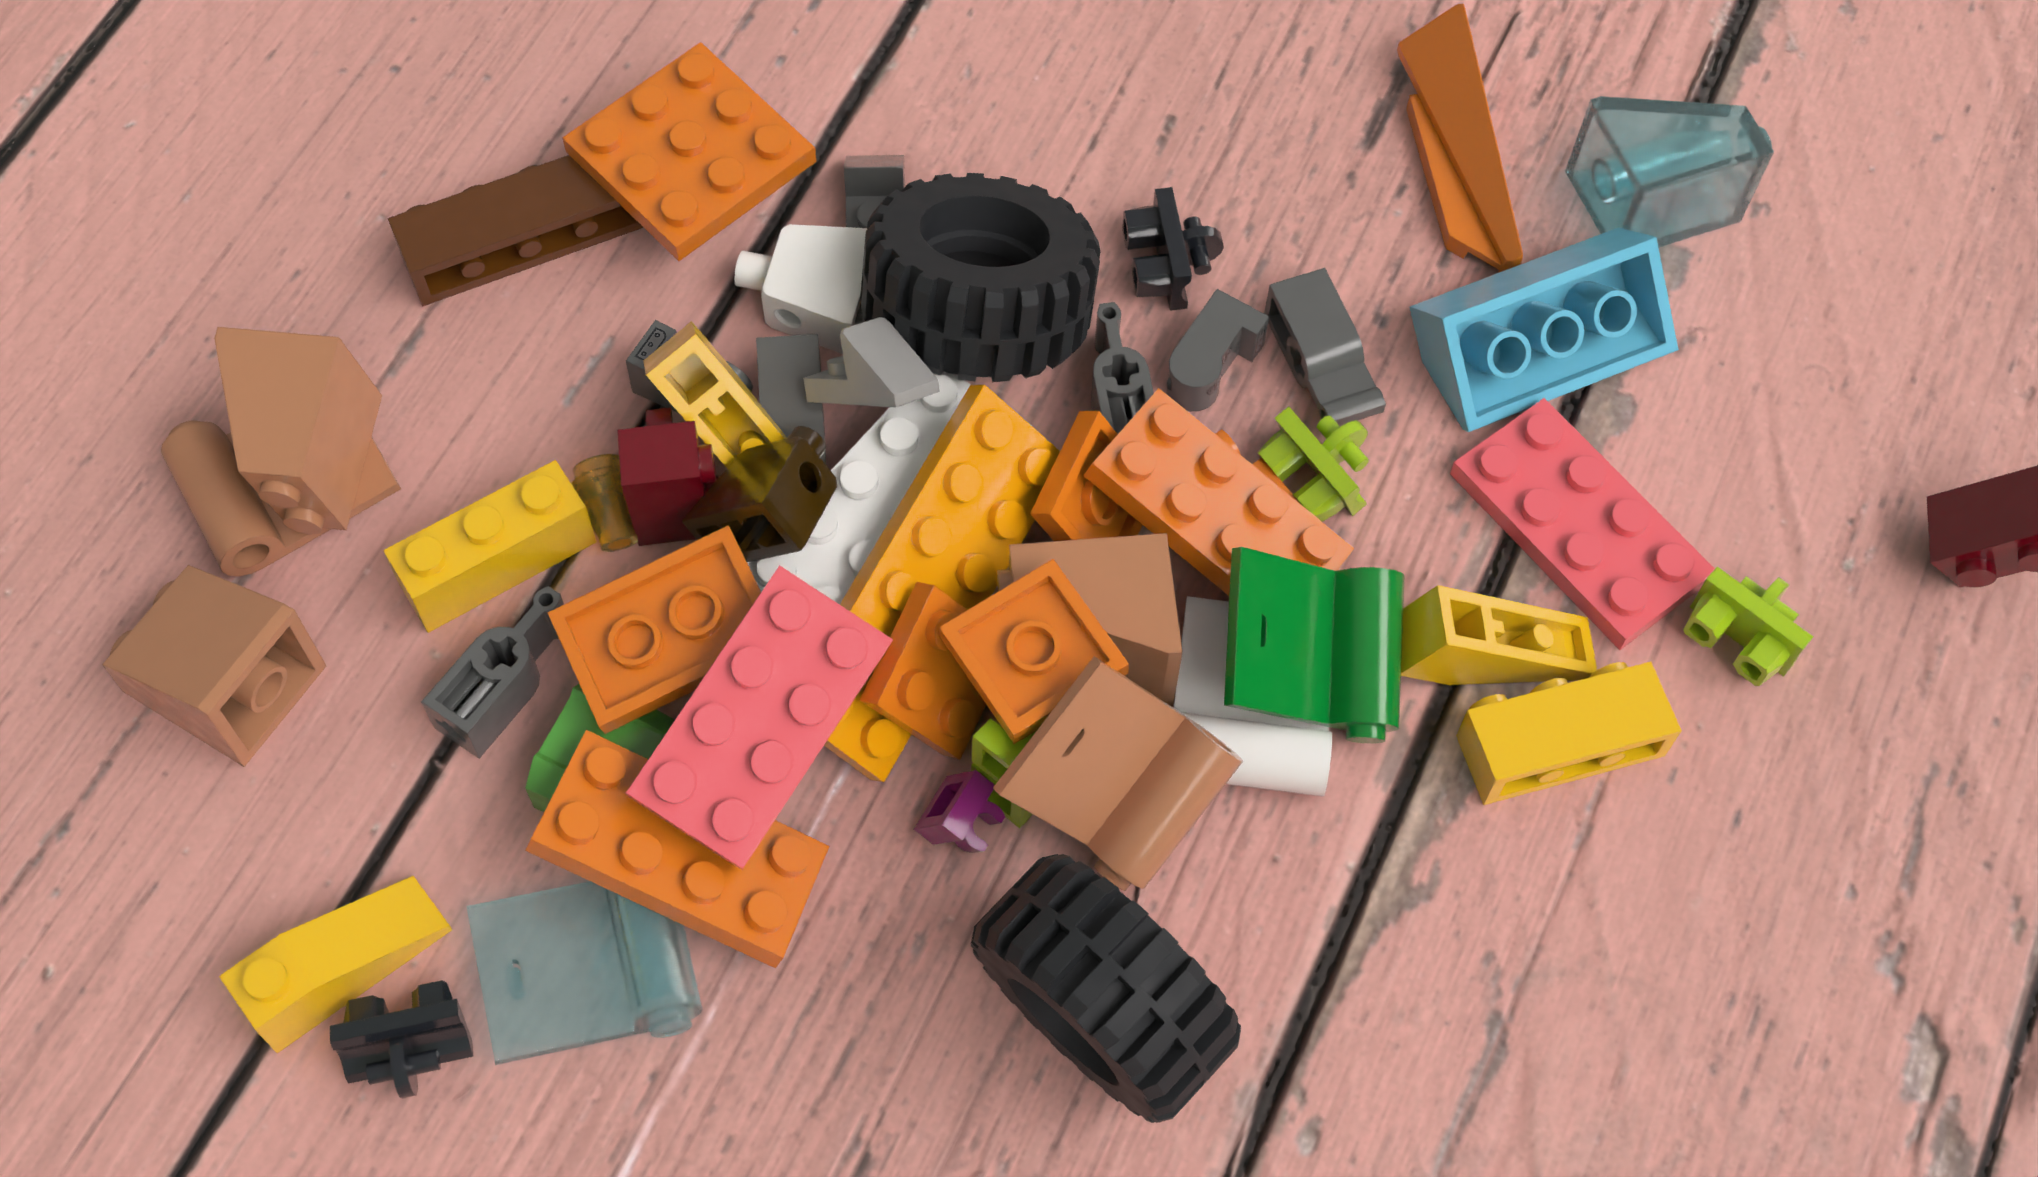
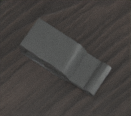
(1322, 346)
(1119, 374)
(782, 393)
(493, 678)

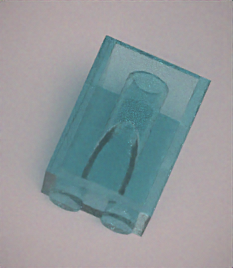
(1667, 165)

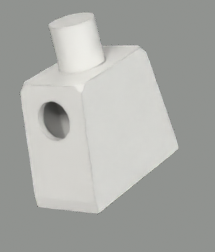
(809, 281)

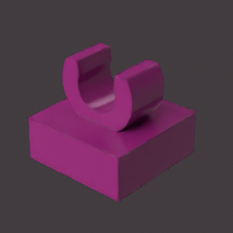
(955, 809)

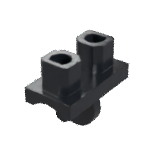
(1176, 249)
(403, 1042)

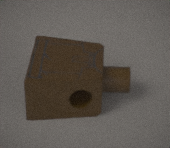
(769, 496)

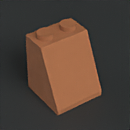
(298, 422)
(1127, 590)
(217, 661)

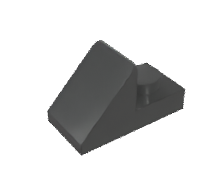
(868, 183)

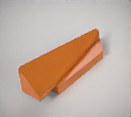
(1459, 141)

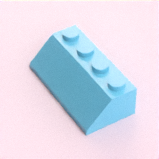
(1546, 326)

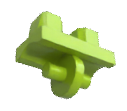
(1332, 486)
(1750, 618)

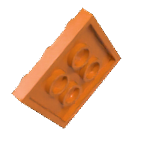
(689, 150)

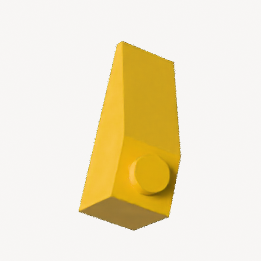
(711, 394)
(1490, 640)
(331, 960)

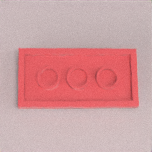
(1582, 523)
(759, 717)

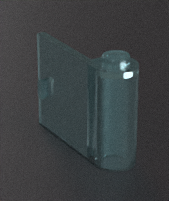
(588, 971)

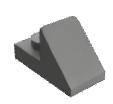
(873, 371)

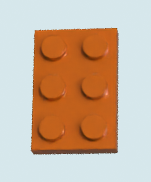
(656, 628)

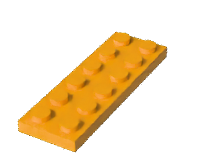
(945, 533)

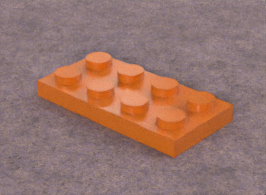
(1206, 495)
(641, 857)

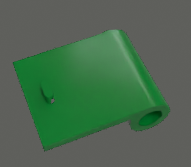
(1315, 643)

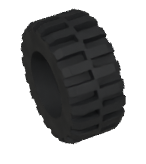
(981, 275)
(1107, 986)

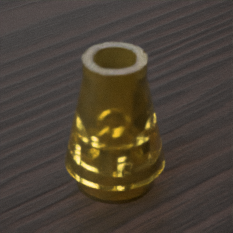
(601, 491)

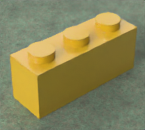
(491, 545)
(1567, 731)

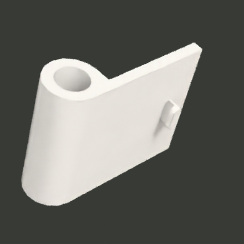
(1274, 749)

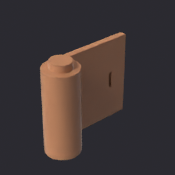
(231, 516)
(1119, 773)

